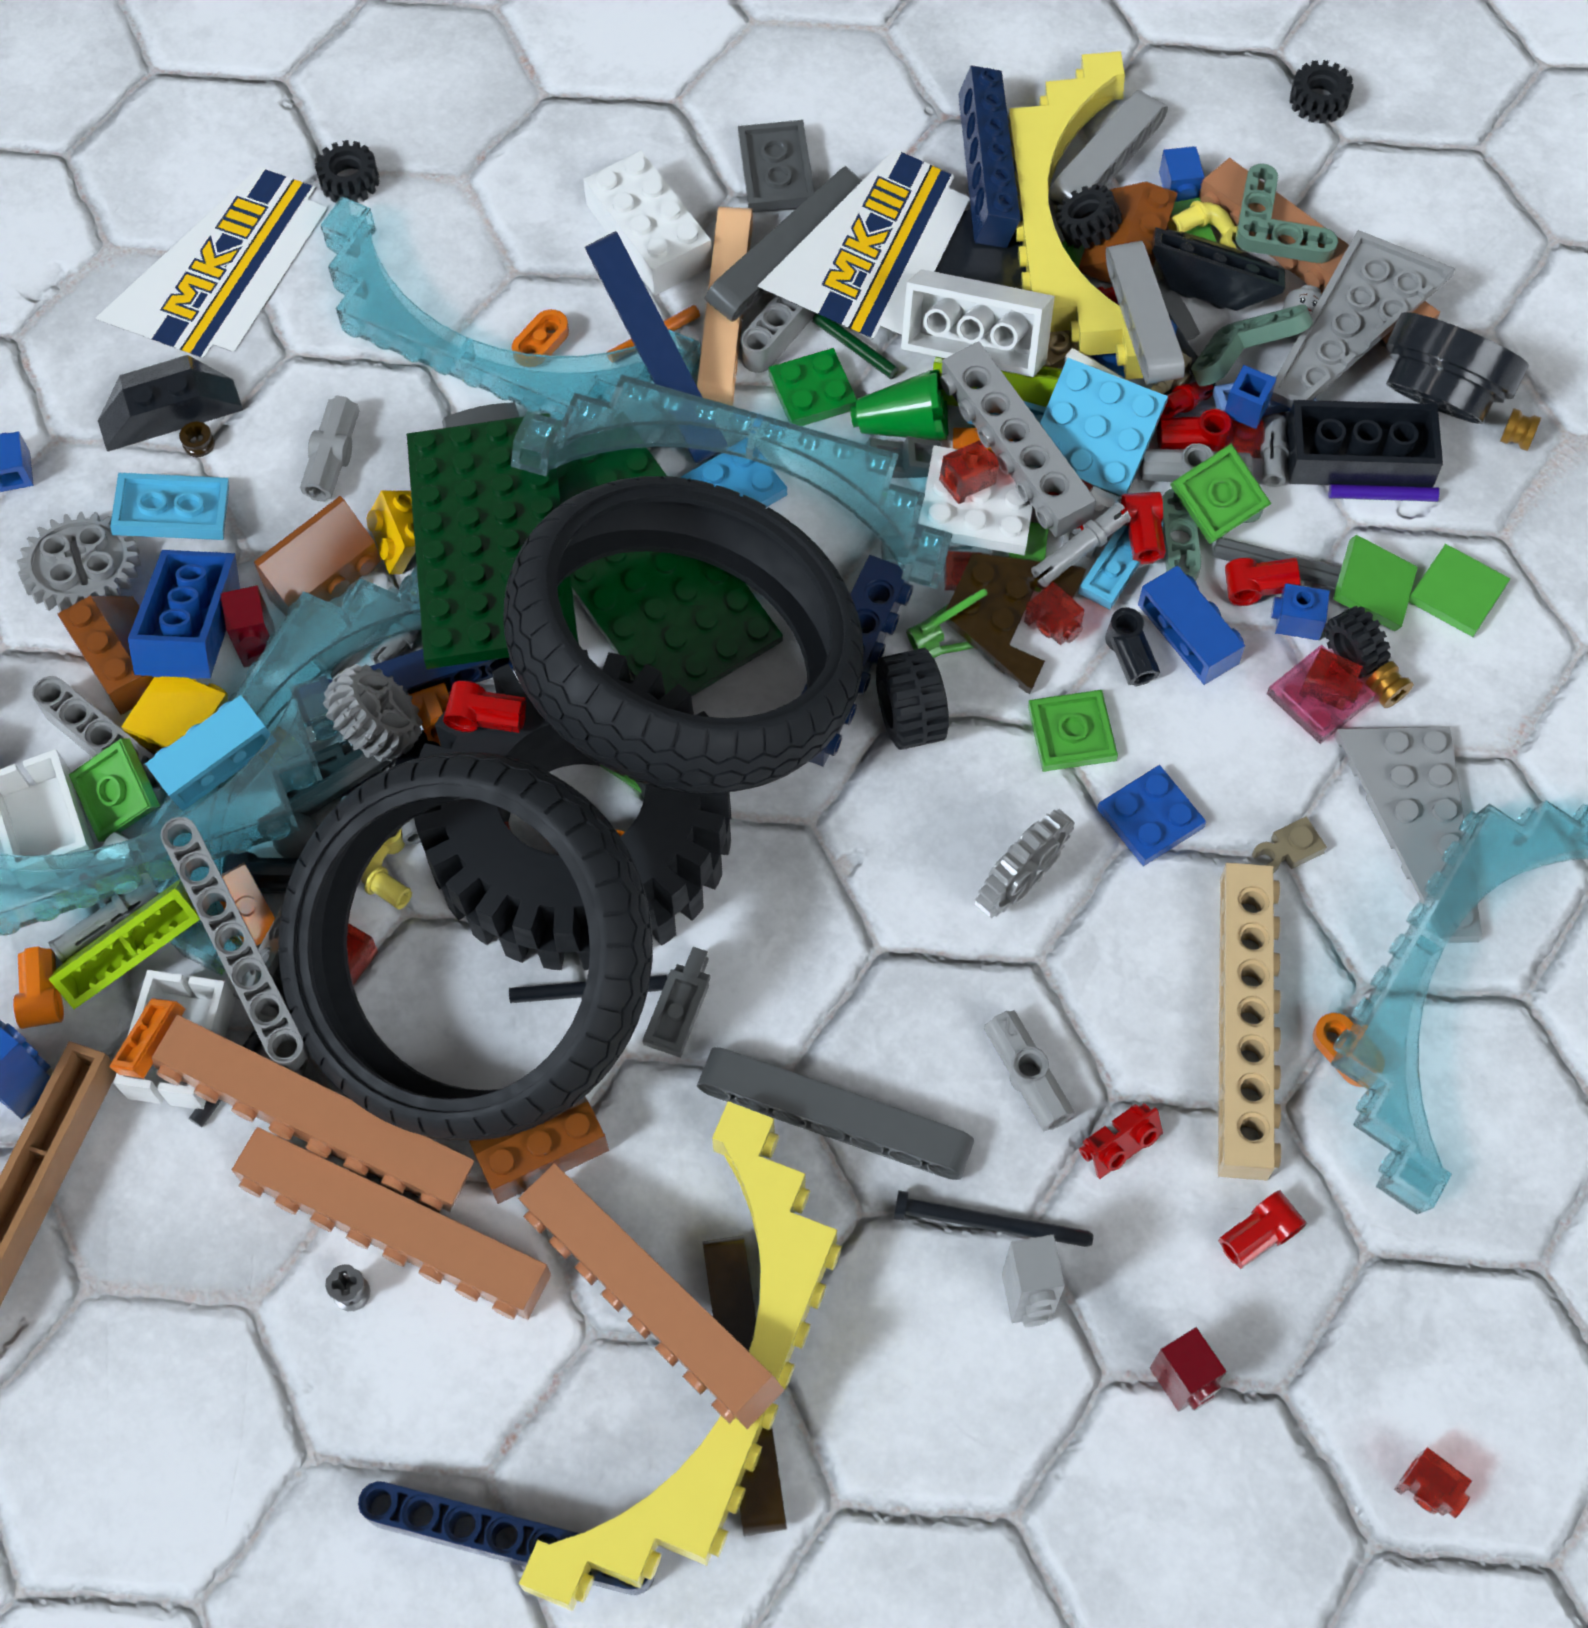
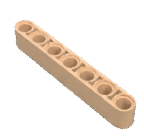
(720, 335)

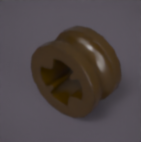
(193, 430)

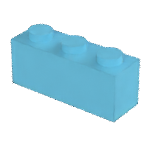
(209, 752)

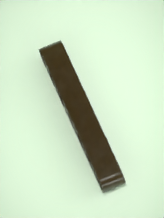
(734, 1309)

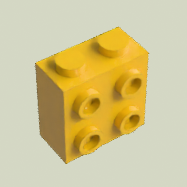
(170, 710)

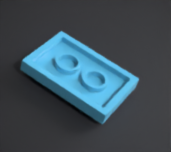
(170, 506)

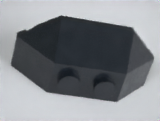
(1215, 271)
(165, 400)

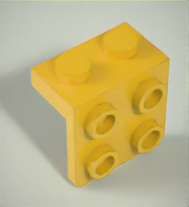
(393, 529)

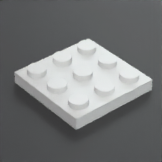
(987, 519)

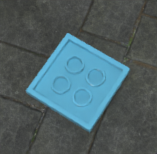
(1102, 424)

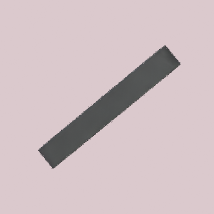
(738, 286)
(836, 1113)

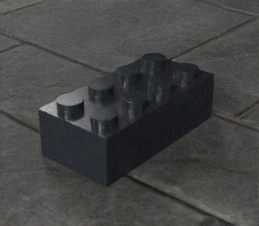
(1363, 443)

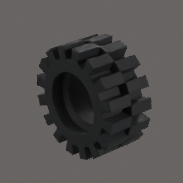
(1324, 78)
(347, 158)
(1088, 216)
(1358, 639)

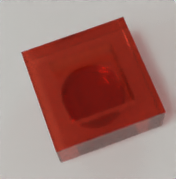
(1245, 438)
(954, 568)

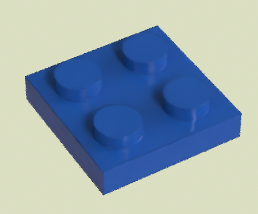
(1151, 815)

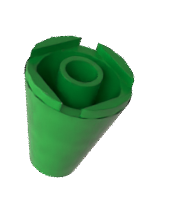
(905, 409)

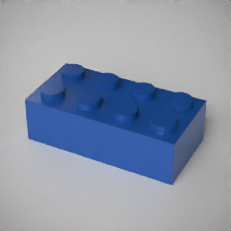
(183, 615)

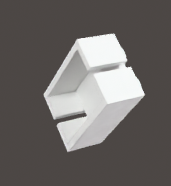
(44, 815)
(210, 1010)

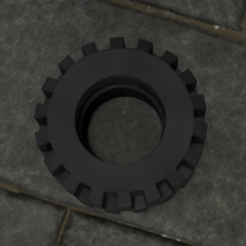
(912, 698)

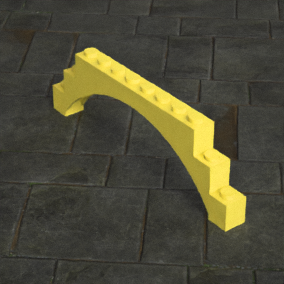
(1037, 144)
(695, 1501)

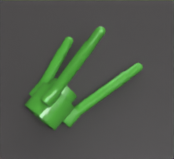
(929, 633)

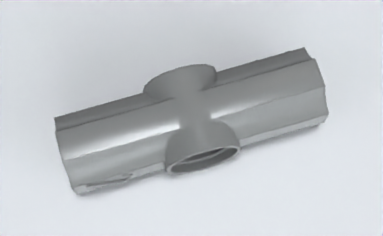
(329, 448)
(1168, 464)
(1039, 1091)

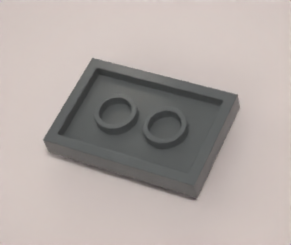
(775, 165)

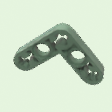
(1263, 224)
(1231, 340)
(1181, 520)

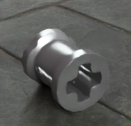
(337, 1282)

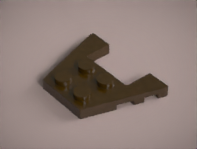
(995, 617)

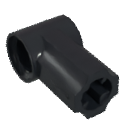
(1132, 648)
(268, 873)

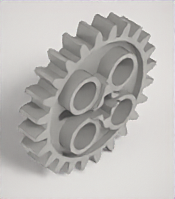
(51, 569)
(1024, 863)

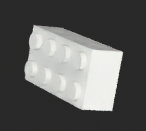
(650, 220)
(954, 312)

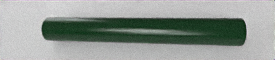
(856, 345)

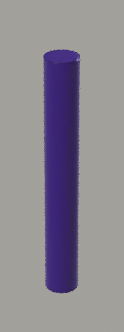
(1394, 493)

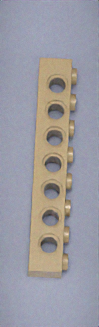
(1236, 1154)

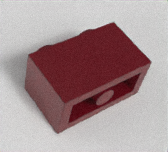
(247, 622)
(1188, 1371)

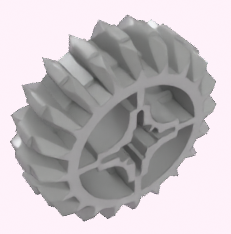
(372, 712)

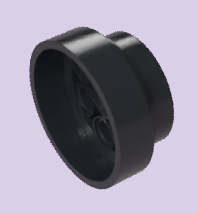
(1451, 367)

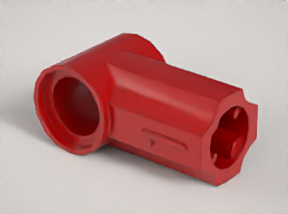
(1208, 429)
(1145, 525)
(1251, 580)
(473, 707)
(1270, 1224)

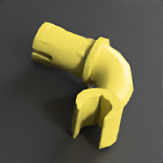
(1203, 214)
(379, 882)

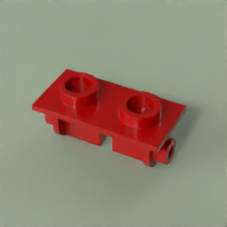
(1137, 1130)

